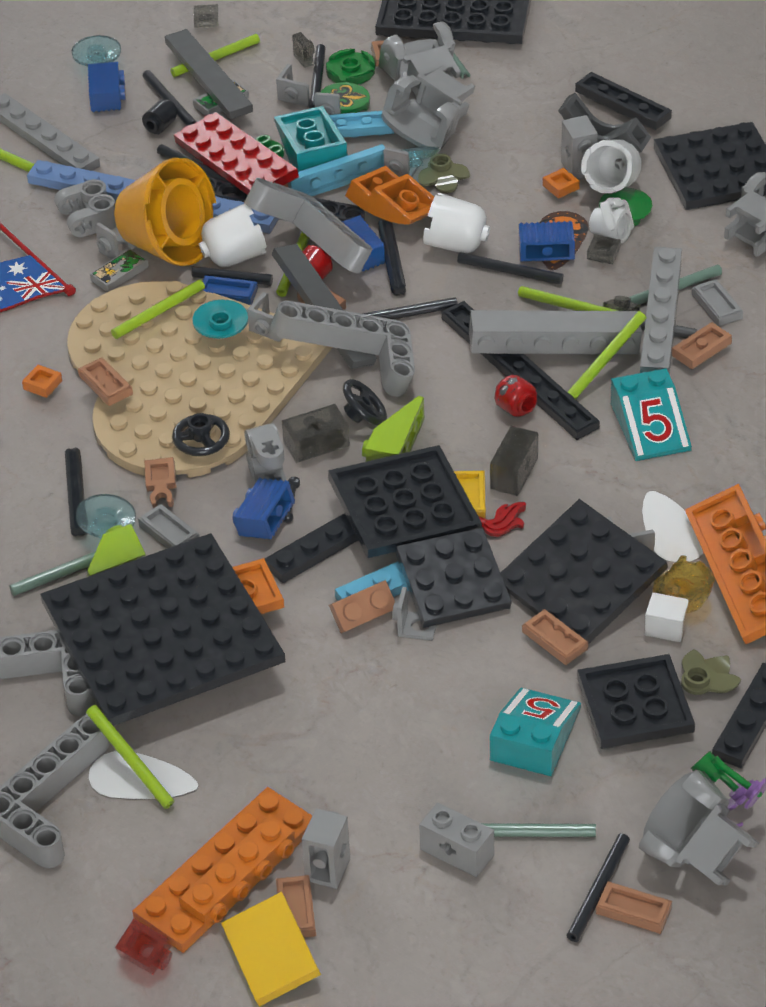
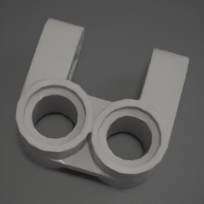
(87, 204)
(265, 452)

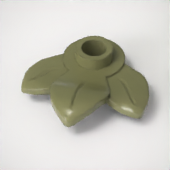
(443, 173)
(707, 674)

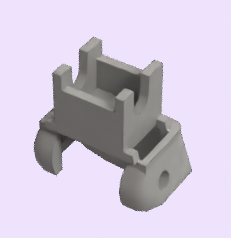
(419, 56)
(433, 114)
(751, 215)
(693, 828)

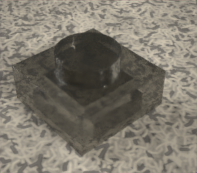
(206, 16)
(303, 49)
(603, 249)
(622, 303)

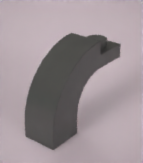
(630, 131)

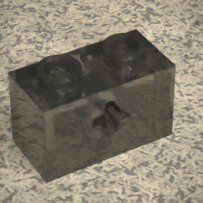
(315, 433)
(514, 460)

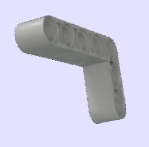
(313, 220)
(352, 332)
(45, 654)
(41, 781)

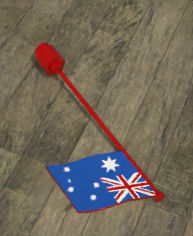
(27, 278)

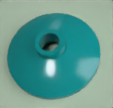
(220, 319)

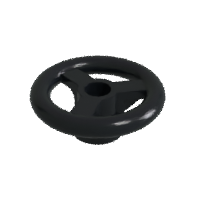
(361, 406)
(199, 431)

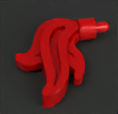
(504, 520)

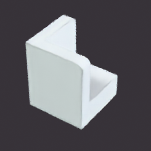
(665, 617)

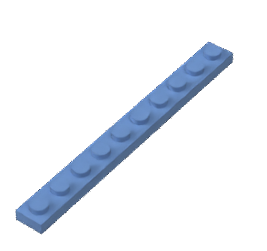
(63, 176)

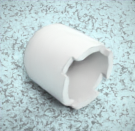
(602, 168)
(456, 225)
(232, 237)

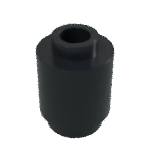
(159, 116)

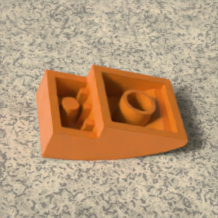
(390, 196)

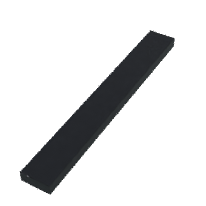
(550, 395)

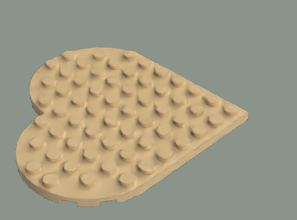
(183, 374)

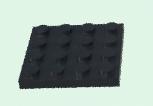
(712, 163)
(403, 500)
(582, 571)

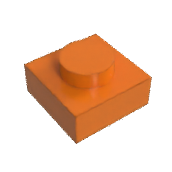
(561, 183)
(42, 381)

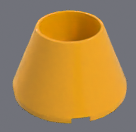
(167, 211)

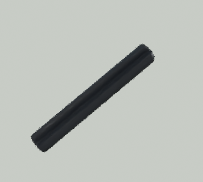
(392, 257)
(74, 487)

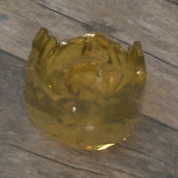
(686, 581)

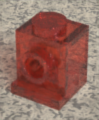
(137, 939)

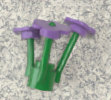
(716, 769)

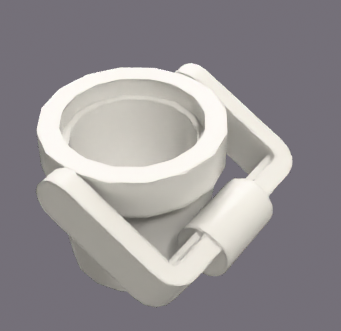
(610, 221)

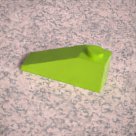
(396, 433)

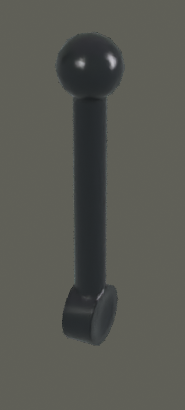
(294, 483)

